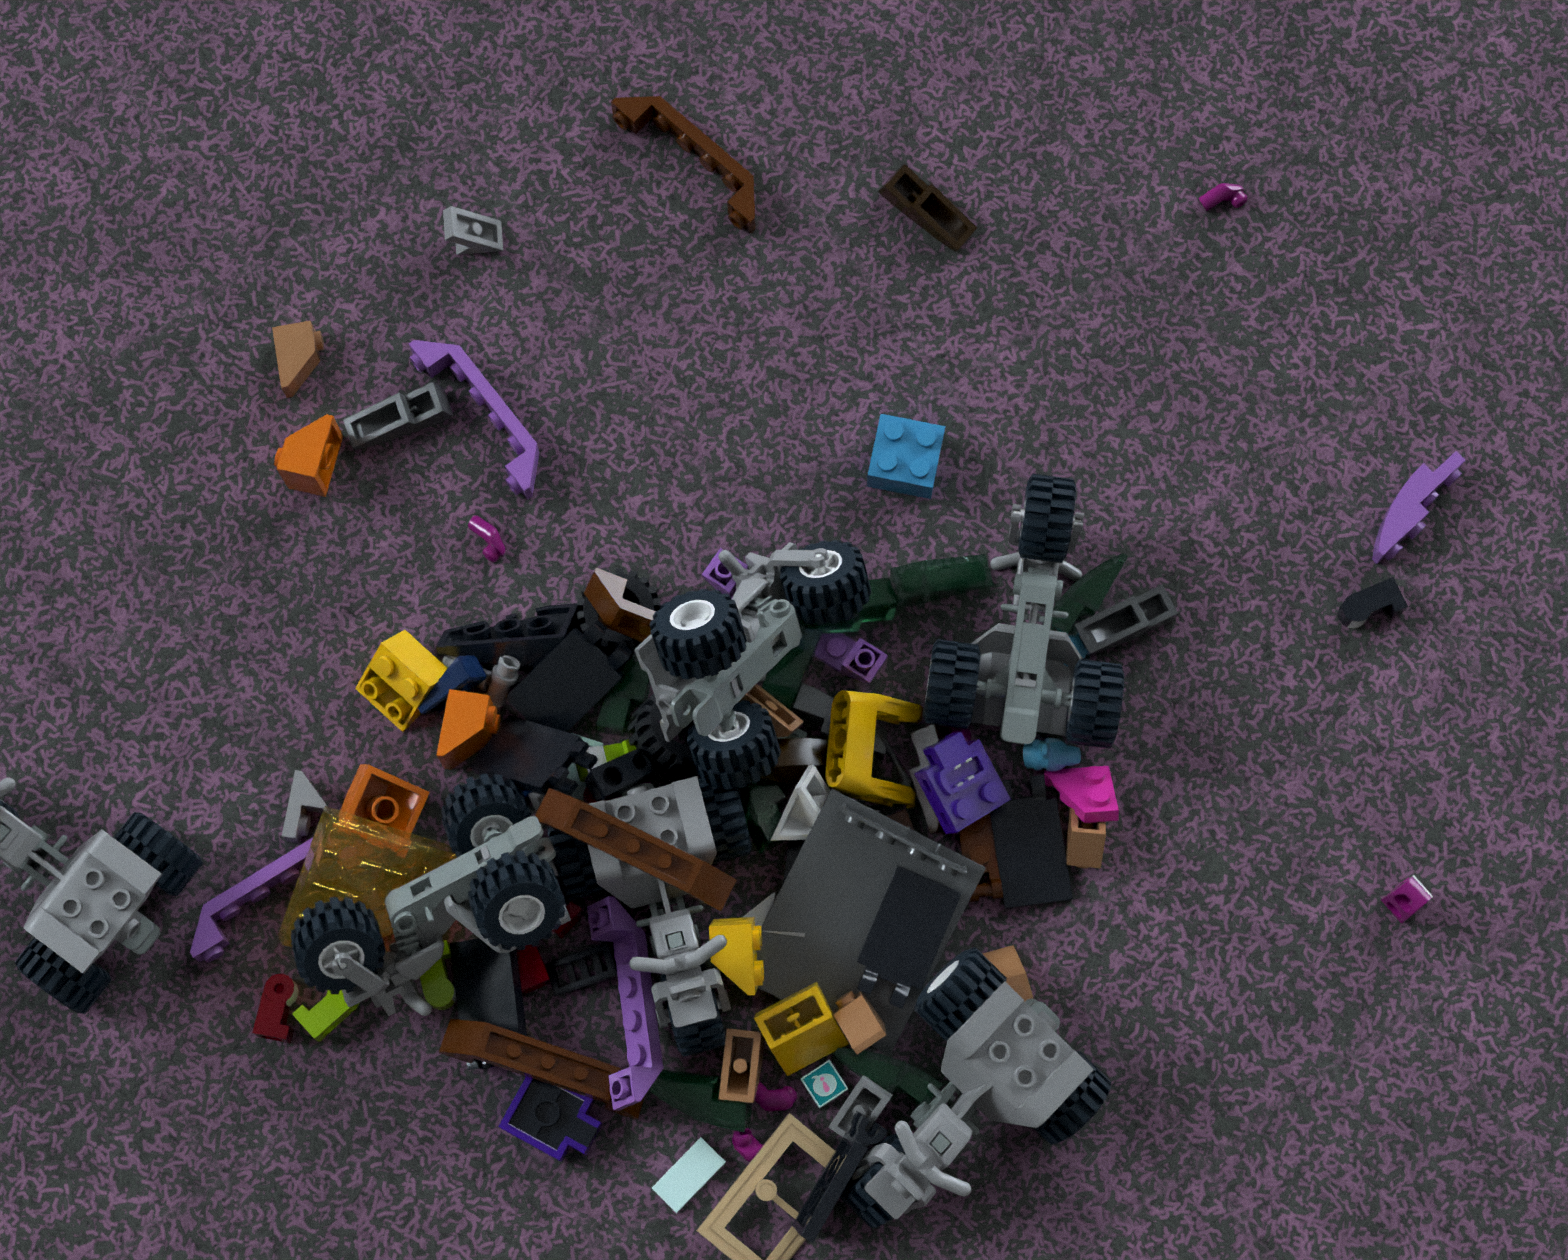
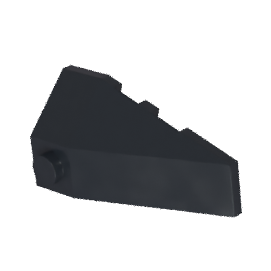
(523, 639)

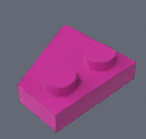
(1086, 791)

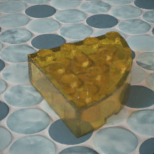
(362, 863)

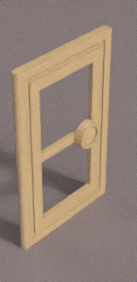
(752, 1179)

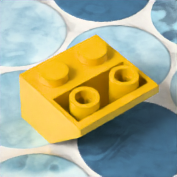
(400, 678)
(739, 956)
(800, 1029)

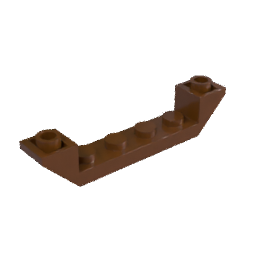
(638, 111)
(622, 616)
(636, 848)
(534, 1059)

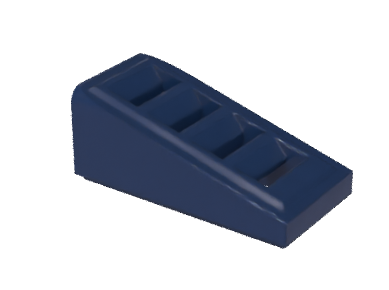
(461, 675)

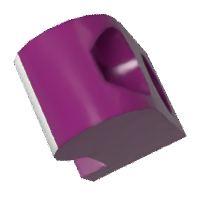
(1406, 898)

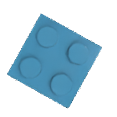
(905, 456)

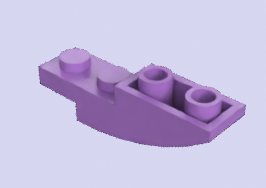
(1410, 505)

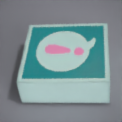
(824, 1084)

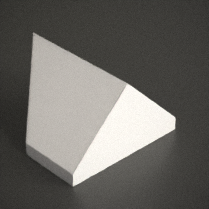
(802, 807)

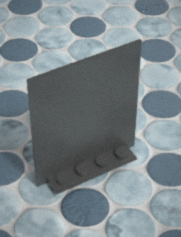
(835, 898)

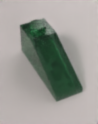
(939, 579)

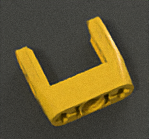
(852, 746)

